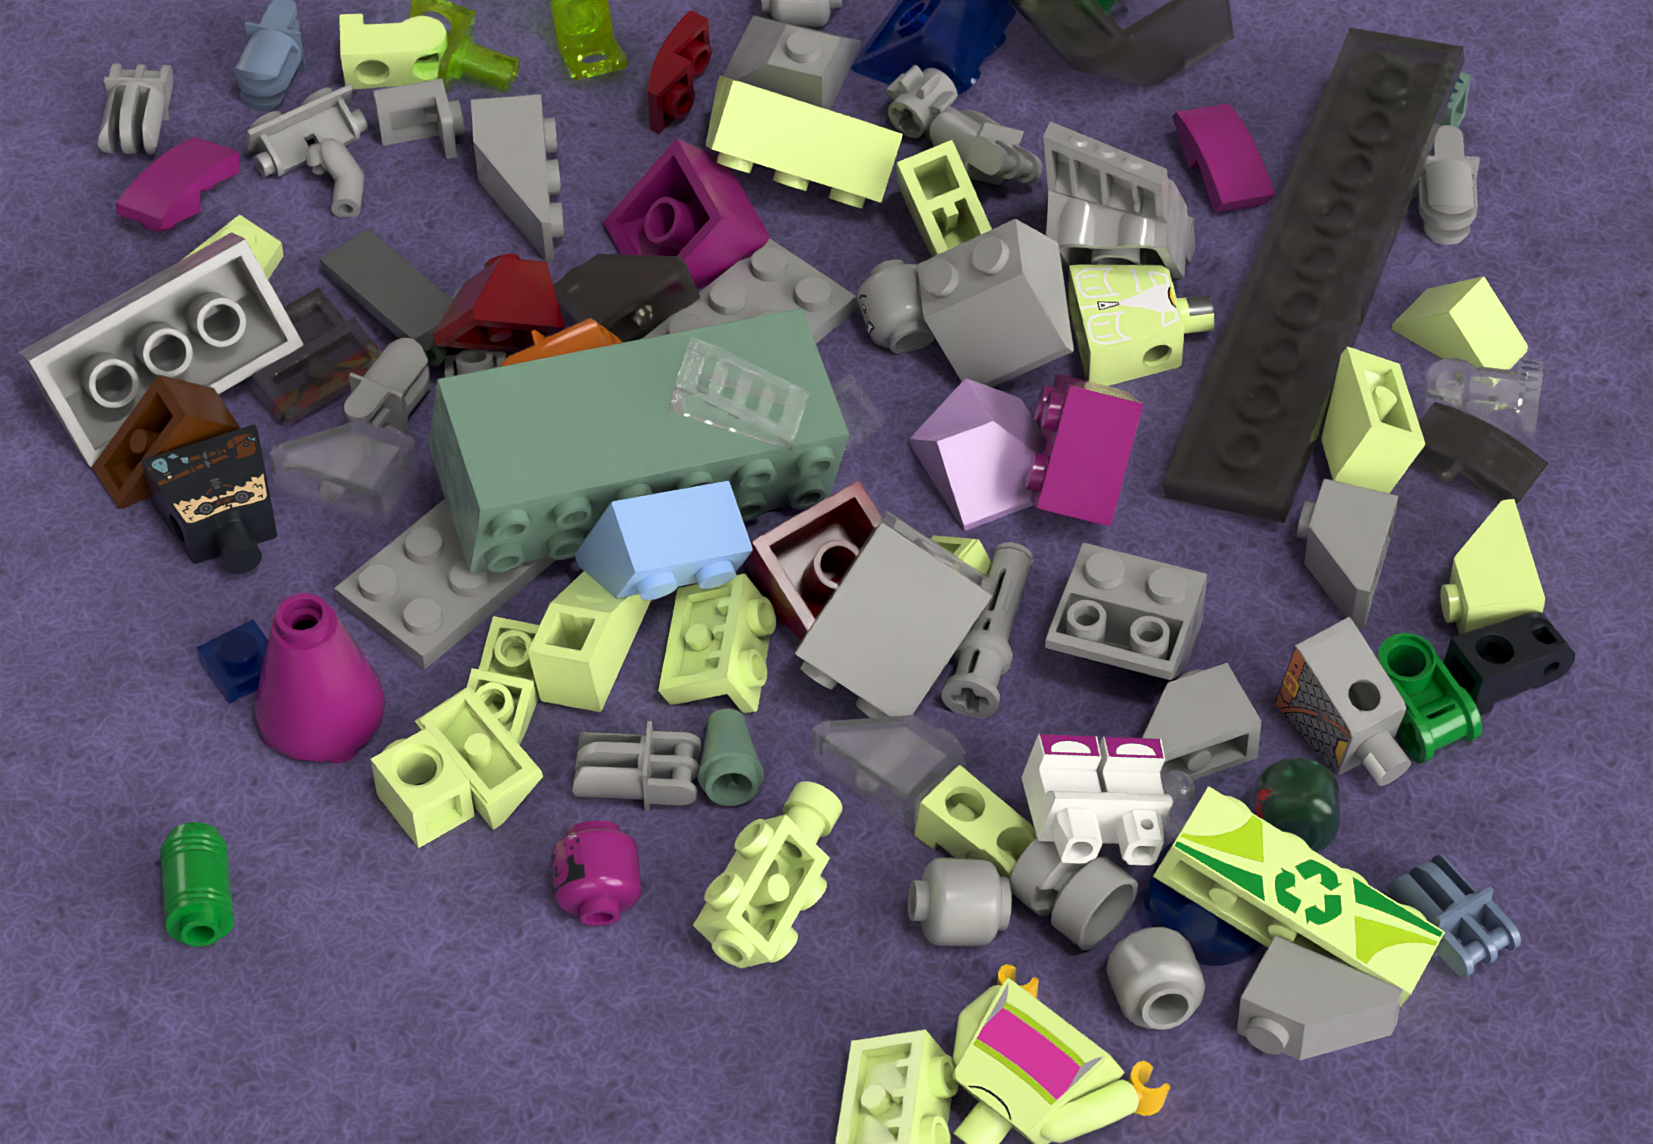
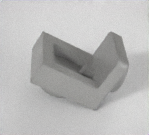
(419, 113)

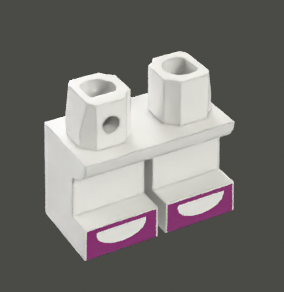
(1098, 796)

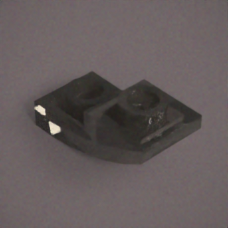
(1479, 451)

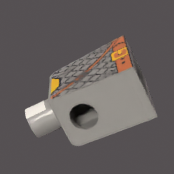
(1344, 703)

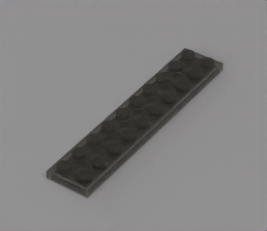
(1314, 276)

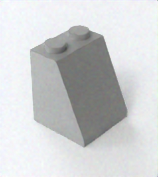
(894, 620)

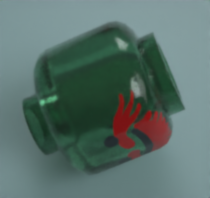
(1300, 800)

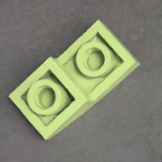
(506, 675)

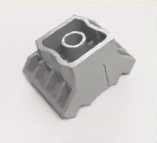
(1113, 206)

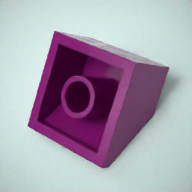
(688, 211)

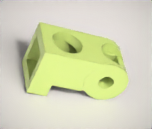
(390, 51)
(973, 822)

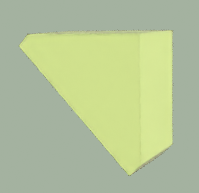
(1463, 323)

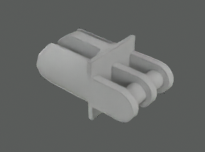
(135, 108)
(986, 147)
(1448, 188)
(390, 386)
(637, 766)

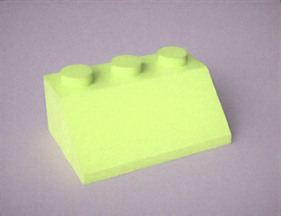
(801, 142)

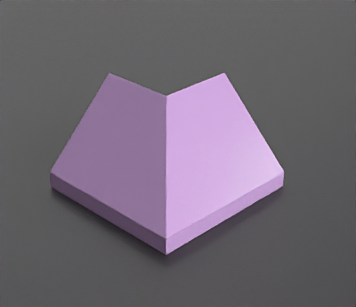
(979, 452)

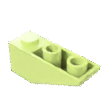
(584, 643)

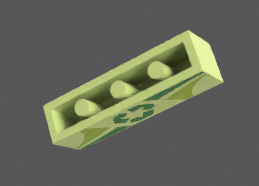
(1280, 887)

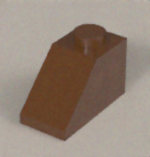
(165, 419)

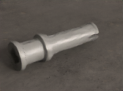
(985, 649)

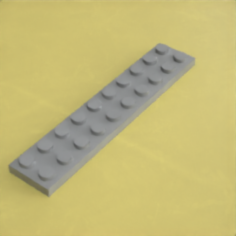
(420, 585)

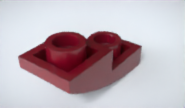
(681, 57)

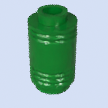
(196, 884)

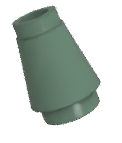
(729, 760)

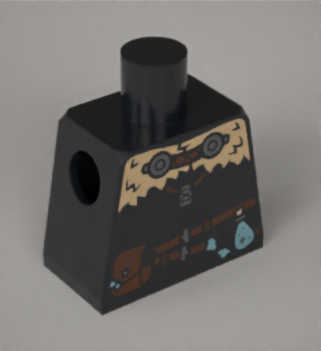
(215, 498)

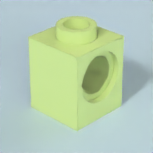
(427, 808)

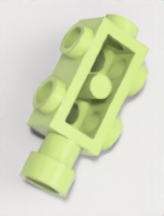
(770, 880)

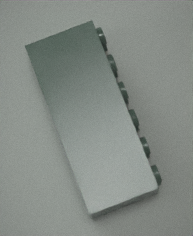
(553, 440)

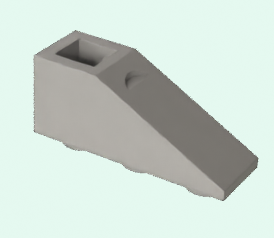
(514, 168)

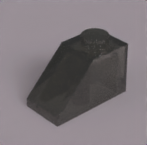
(626, 292)

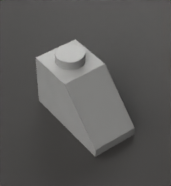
(1348, 543)
(1205, 723)
(1313, 1004)

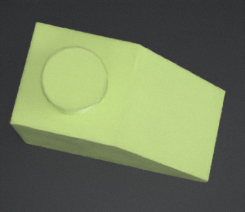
(1370, 423)
(1493, 574)

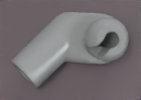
(347, 175)

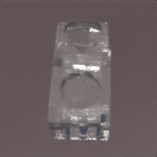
(1492, 394)

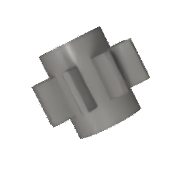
(919, 100)

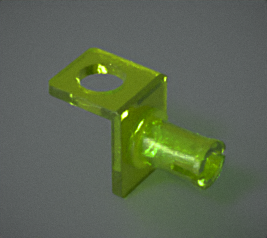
(586, 30)
(464, 55)

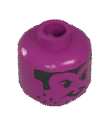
(596, 872)

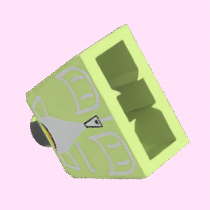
(1131, 320)

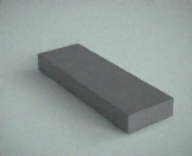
(388, 287)

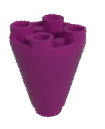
(316, 685)

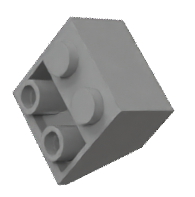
(1129, 612)

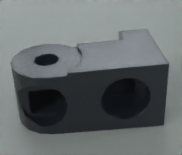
(1508, 658)

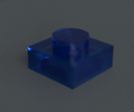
(235, 660)

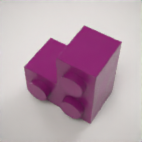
(1085, 450)

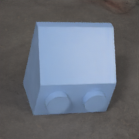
(667, 542)

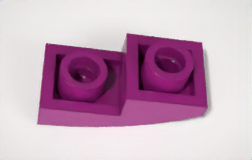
(1226, 155)
(173, 183)

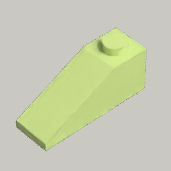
(941, 198)

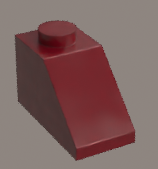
(502, 307)

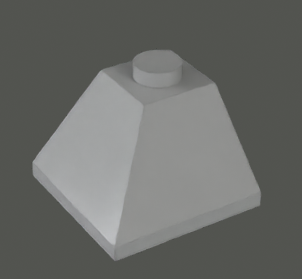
(793, 61)

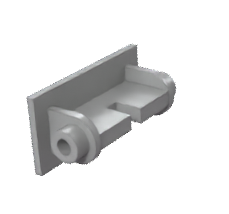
(284, 136)

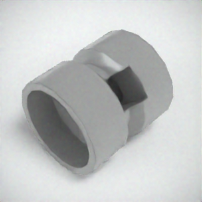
(1082, 897)

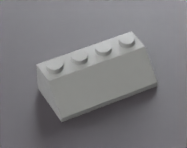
(193, 322)

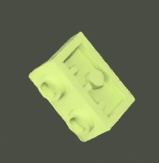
(718, 644)
(897, 1091)

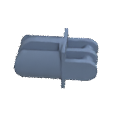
(270, 57)
(1459, 910)

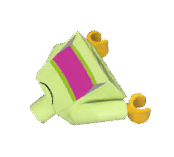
(1038, 1071)

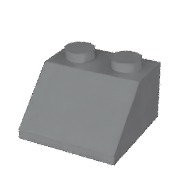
(998, 303)

